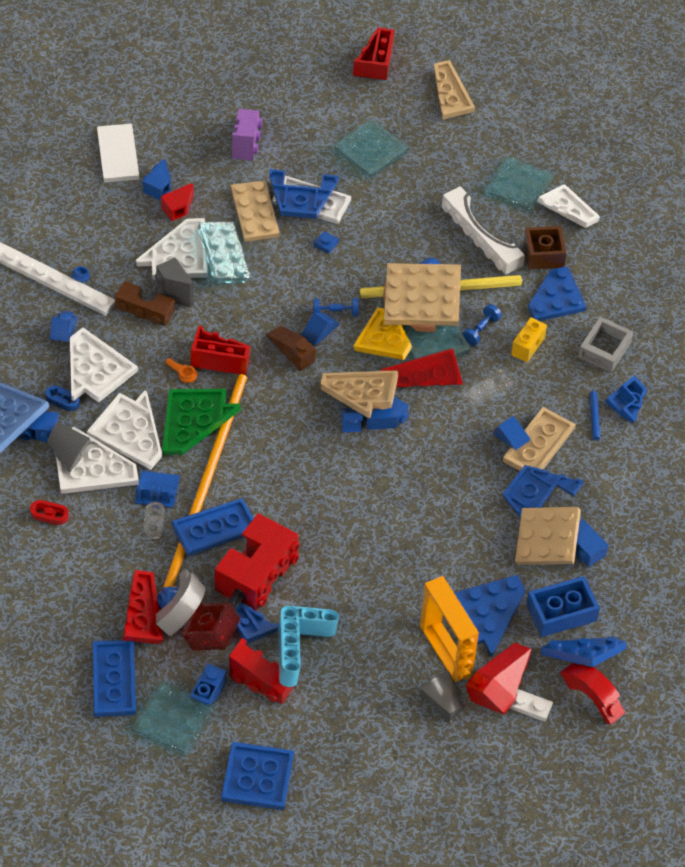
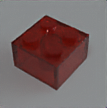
(211, 626)

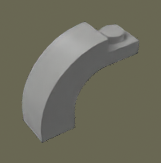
(182, 605)

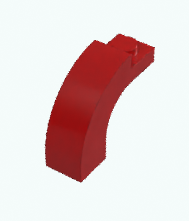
(596, 687)

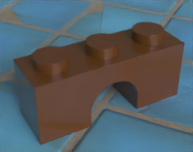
(157, 310)

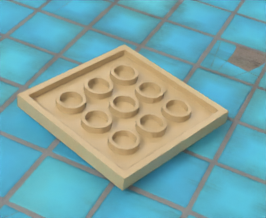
(422, 294)

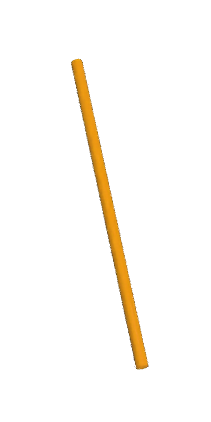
(206, 479)

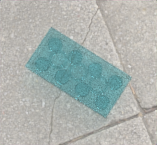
(223, 252)

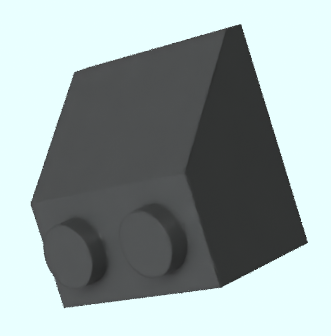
(174, 282)

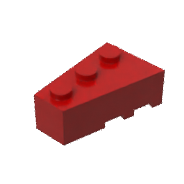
(257, 673)

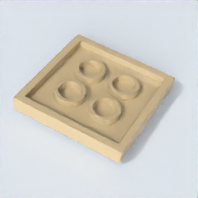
(548, 536)

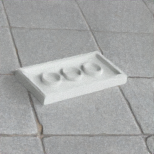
(118, 153)
(333, 208)

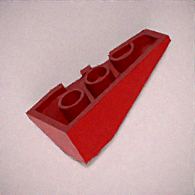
(498, 681)

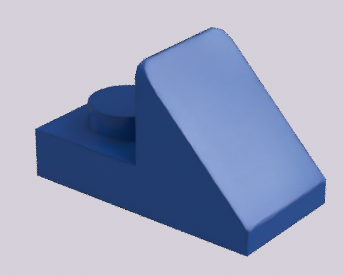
(350, 420)

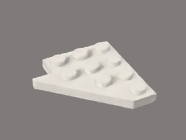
(184, 245)
(96, 367)
(129, 430)
(97, 470)

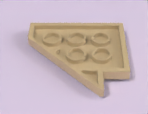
(362, 389)

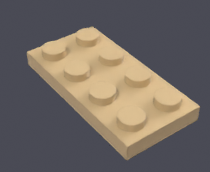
(255, 211)
(546, 435)

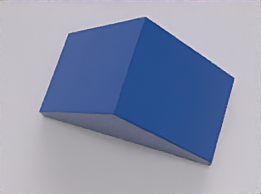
(319, 327)
(512, 433)

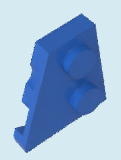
(252, 624)

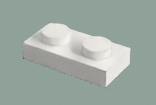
(532, 705)

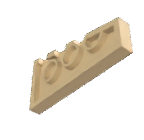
(451, 92)

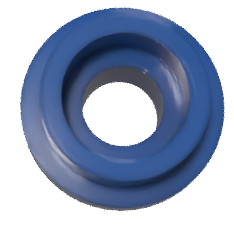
(81, 274)

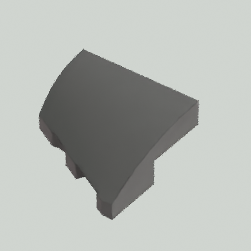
(67, 445)
(443, 695)

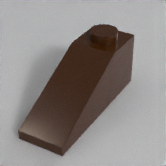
(293, 346)

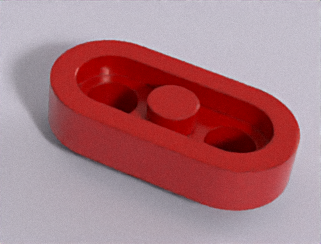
(50, 511)

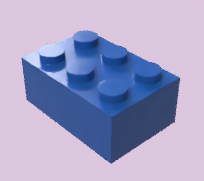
(562, 606)

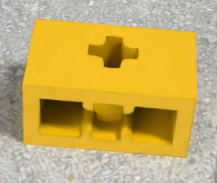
(529, 339)

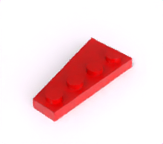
(432, 369)
(142, 610)

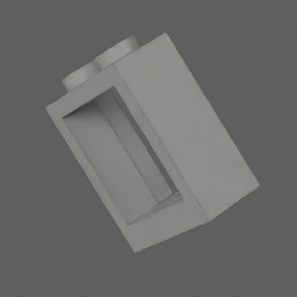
(605, 360)

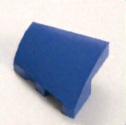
(631, 397)

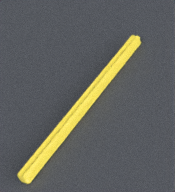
(466, 284)

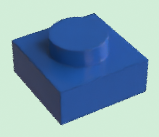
(326, 242)

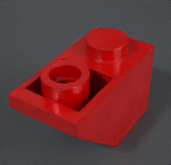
(177, 203)

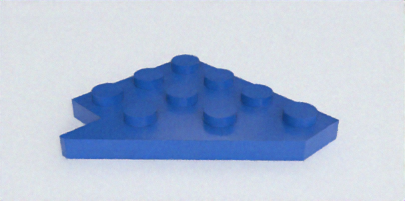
(492, 608)

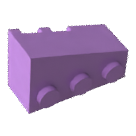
(246, 134)

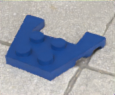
(301, 200)
(535, 485)

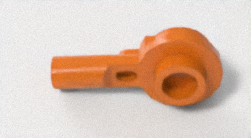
(186, 373)

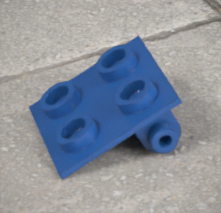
(157, 488)

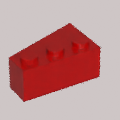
(376, 56)
(219, 354)

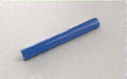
(594, 415)

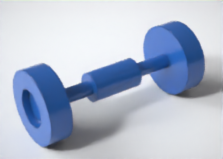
(337, 307)
(491, 312)

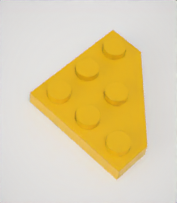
(383, 339)

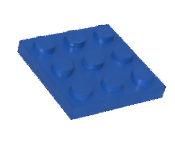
(257, 776)

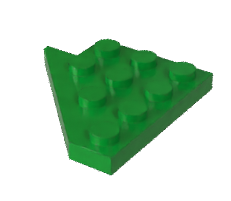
(193, 416)

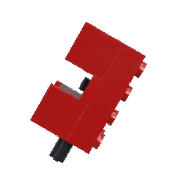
(250, 574)

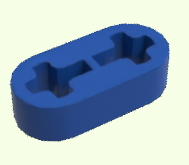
(62, 398)

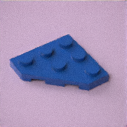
(557, 296)
(584, 651)

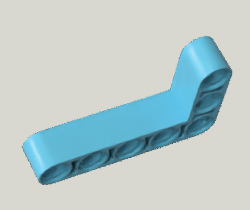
(298, 621)

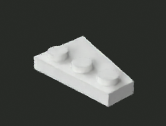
(569, 205)

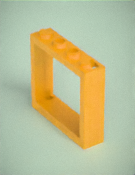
(441, 601)

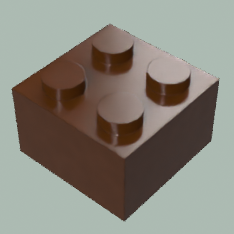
(544, 247)

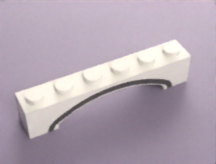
(504, 255)

